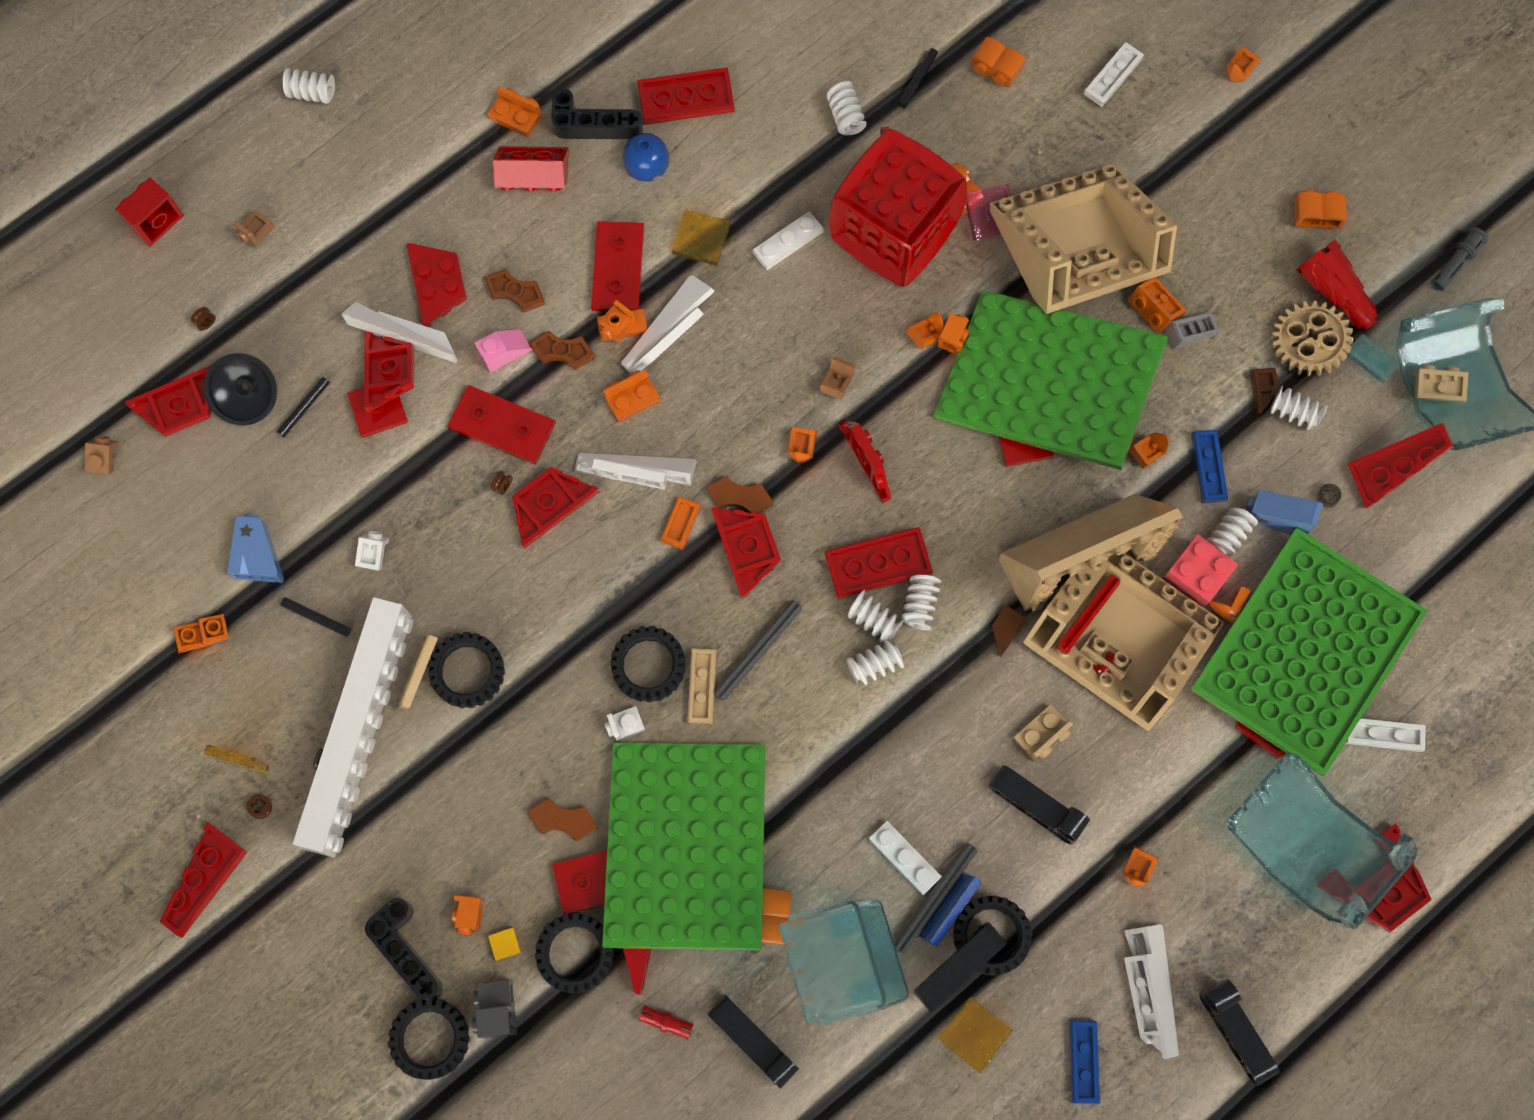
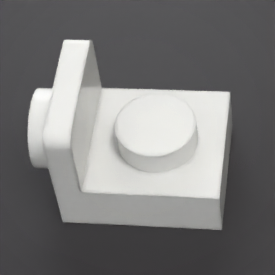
(371, 550)
(624, 724)

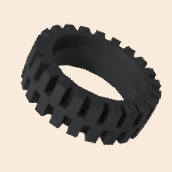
(648, 634)
(445, 649)
(1018, 917)
(543, 959)
(398, 1029)

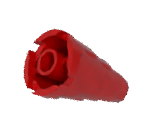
(1334, 278)

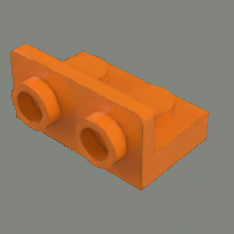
(515, 111)
(1156, 304)
(631, 395)

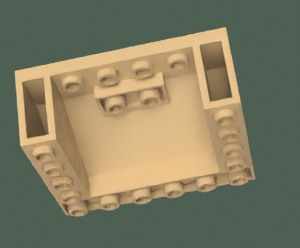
(1085, 237)
(1127, 525)
(1143, 623)

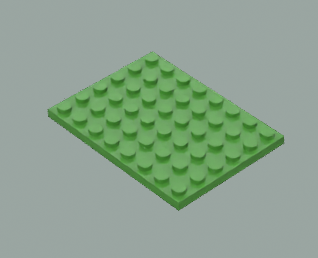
(1052, 379)
(1309, 651)
(685, 847)

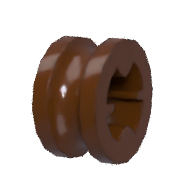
(203, 318)
(501, 482)
(253, 801)

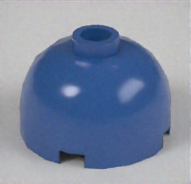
(646, 157)

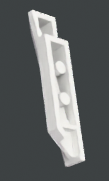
(382, 324)
(669, 325)
(638, 469)
(1151, 988)

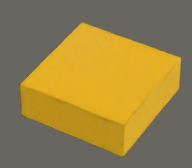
(504, 944)

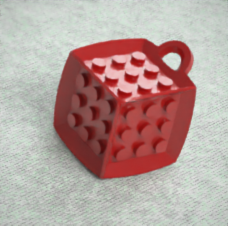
(897, 207)

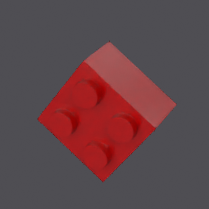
(149, 211)

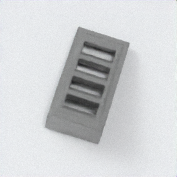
(1177, 334)

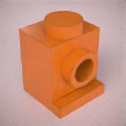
(618, 330)
(954, 333)
(467, 914)

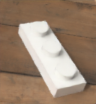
(1113, 74)
(788, 240)
(1388, 735)
(904, 858)

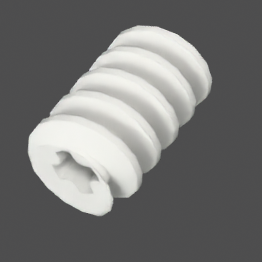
(308, 88)
(846, 108)
(1298, 408)
(1232, 529)
(919, 601)
(874, 618)
(875, 662)

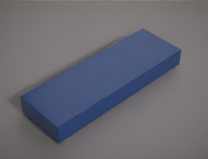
(1209, 466)
(950, 909)
(1084, 1062)

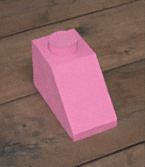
(502, 348)

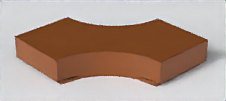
(505, 286)
(551, 348)
(729, 494)
(551, 817)

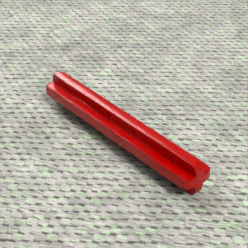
(1088, 614)

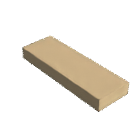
(416, 672)
(702, 686)

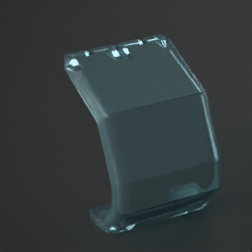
(1463, 340)
(1318, 845)
(845, 960)

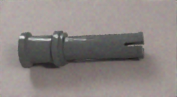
(1464, 251)

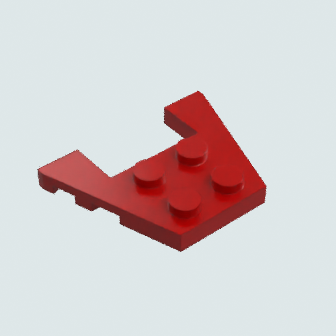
(1405, 896)

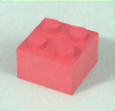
(1200, 571)

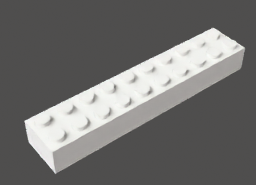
(354, 728)

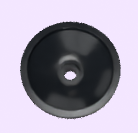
(226, 394)

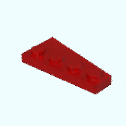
(1395, 464)
(209, 869)

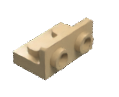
(1441, 384)
(1042, 733)

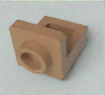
(253, 228)
(838, 378)
(100, 455)

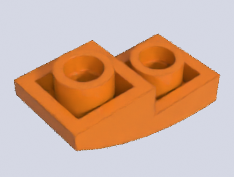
(201, 634)

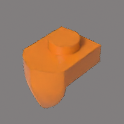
(1242, 65)
(926, 331)
(801, 444)
(1150, 449)
(1232, 611)
(1139, 867)

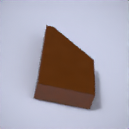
(1264, 387)
(1006, 628)

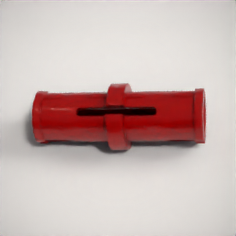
(666, 1022)

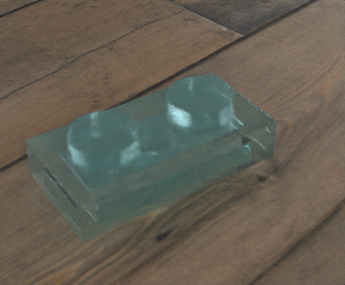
(1372, 358)

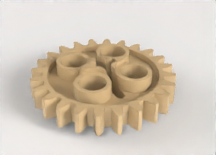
(1322, 355)

